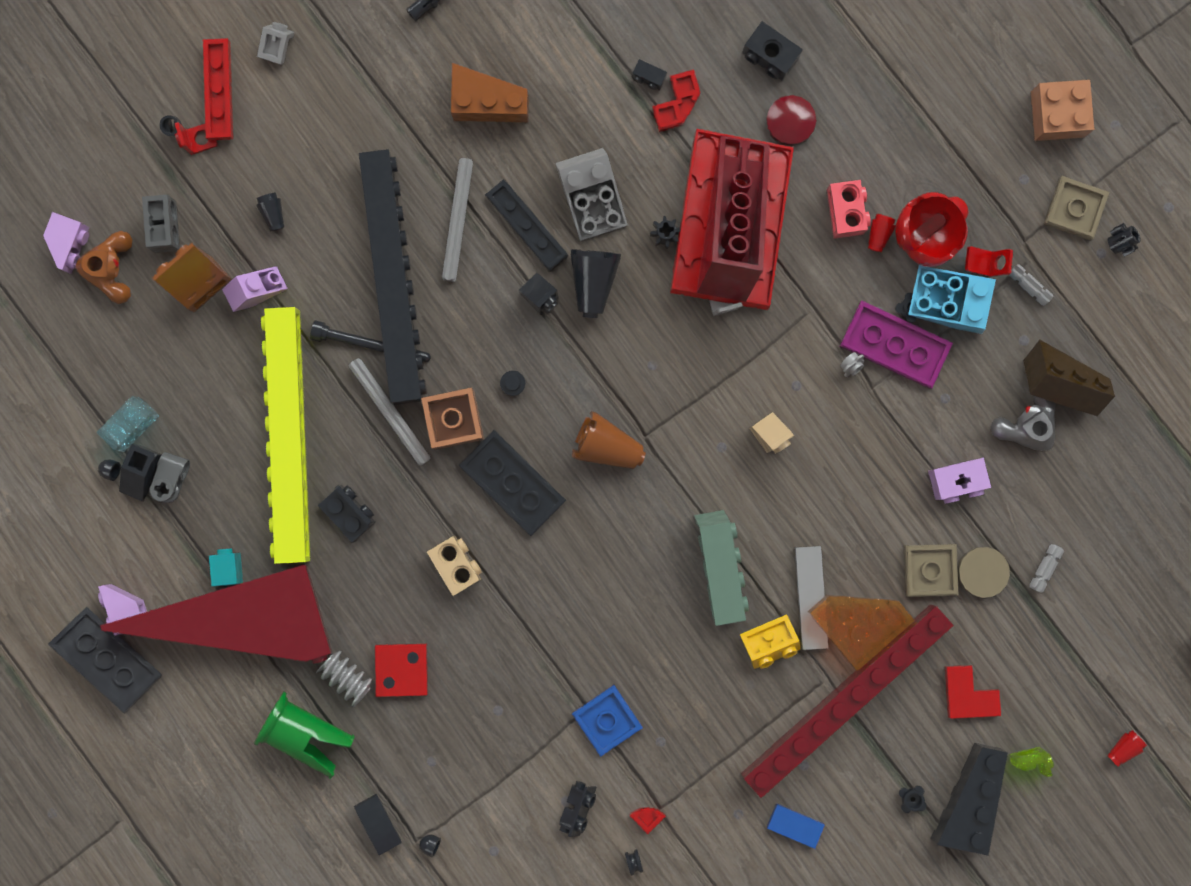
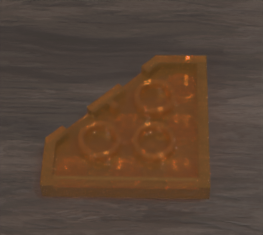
(860, 624)

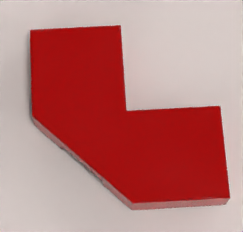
(675, 112)

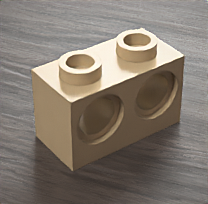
(448, 569)

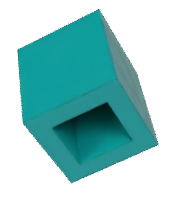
(225, 568)

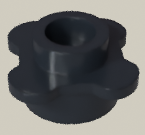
(903, 309)
(919, 802)

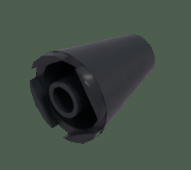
(593, 279)

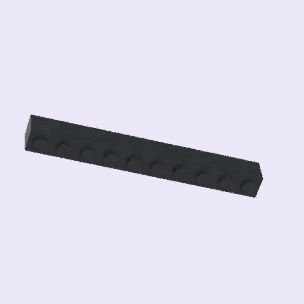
(390, 276)

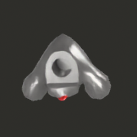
(1033, 428)

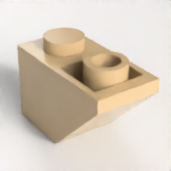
(772, 433)

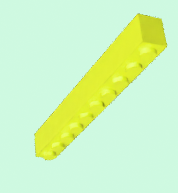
(286, 435)

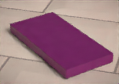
(896, 344)

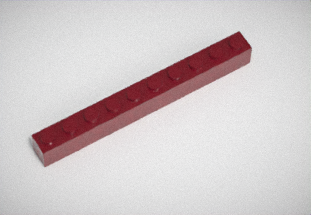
(845, 701)

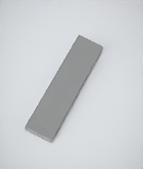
(810, 592)

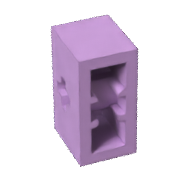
(974, 475)

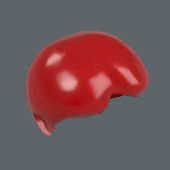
(932, 228)

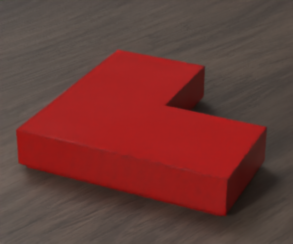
(964, 700)

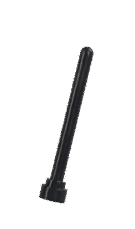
(323, 332)

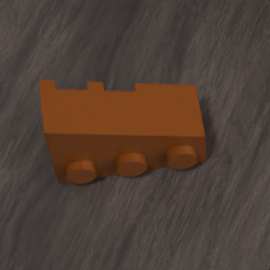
(486, 98)

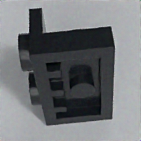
(347, 512)

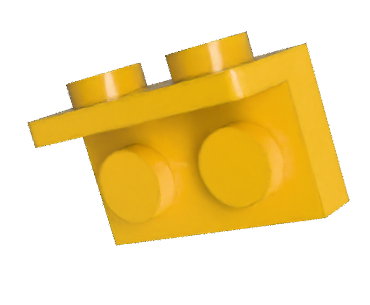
(771, 642)

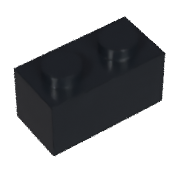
(649, 74)

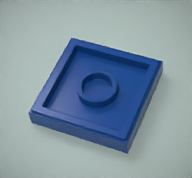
(607, 720)

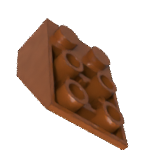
(191, 277)

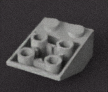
(591, 193)

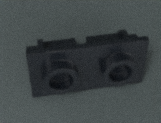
(574, 820)

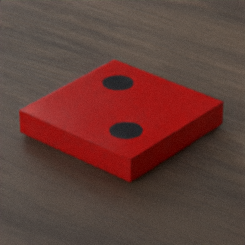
(401, 669)

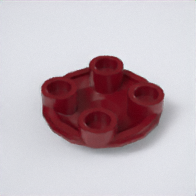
(791, 120)

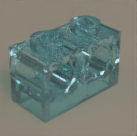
(127, 424)

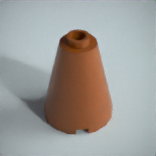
(607, 444)

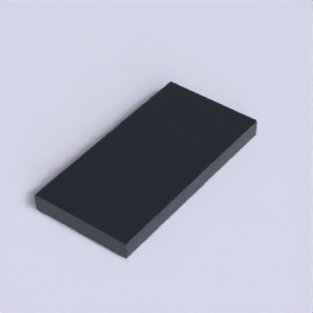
(512, 483)
(105, 660)

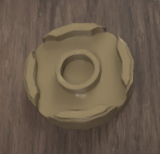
(983, 572)

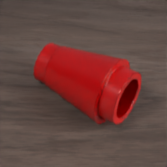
(880, 232)
(1126, 748)

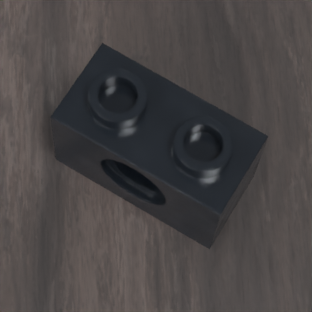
(768, 38)

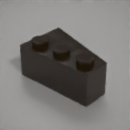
(1066, 380)

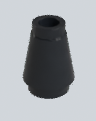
(271, 211)

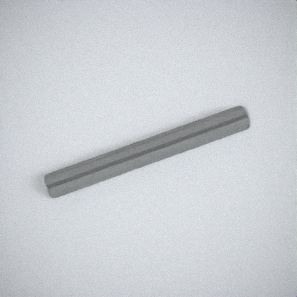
(457, 219)
(389, 411)

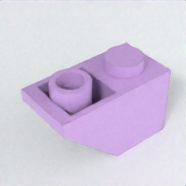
(65, 240)
(254, 288)
(119, 603)

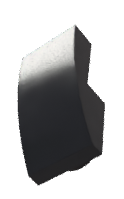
(377, 824)

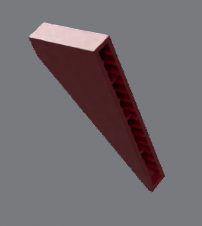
(261, 617)

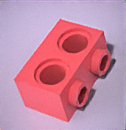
(841, 209)

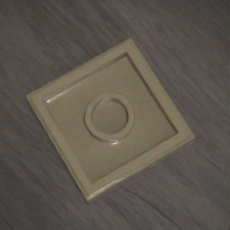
(1076, 208)
(931, 570)

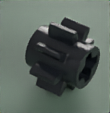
(660, 236)
(1124, 239)

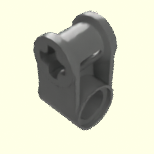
(170, 475)

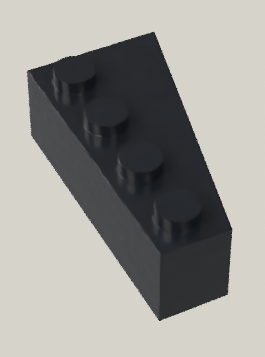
(974, 802)

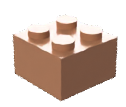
(1062, 110)
(452, 418)

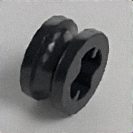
(634, 862)

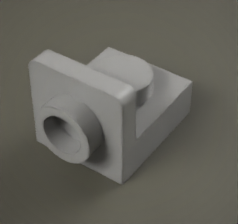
(274, 42)

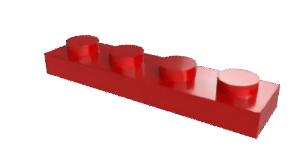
(218, 89)

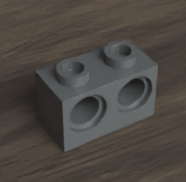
(160, 223)

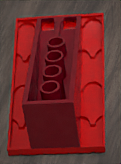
(732, 219)

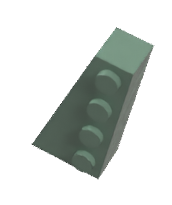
(721, 567)

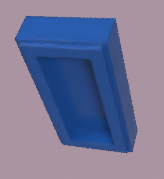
(795, 826)

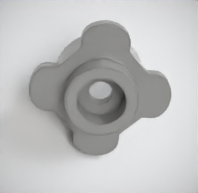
(852, 364)

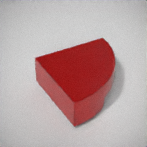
(647, 818)

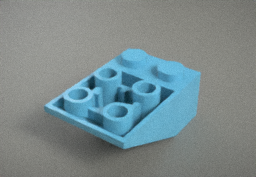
(952, 299)

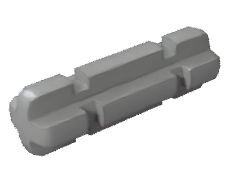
(1031, 285)
(1046, 568)

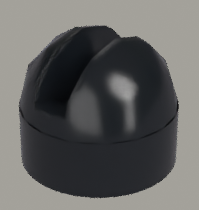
(166, 125)
(109, 469)
(429, 845)

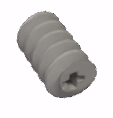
(345, 677)

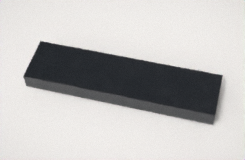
(526, 225)

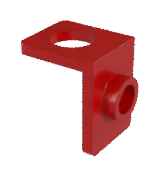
(187, 140)
(985, 262)

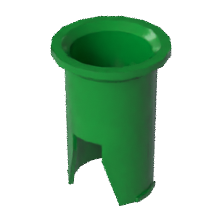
(290, 730)

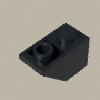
(540, 294)
(138, 471)

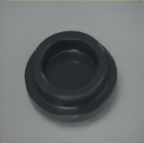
(512, 383)

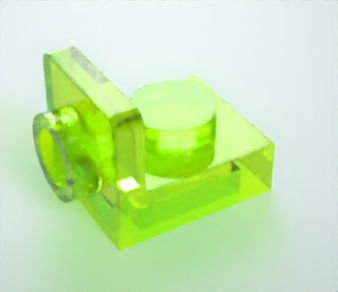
(1029, 758)

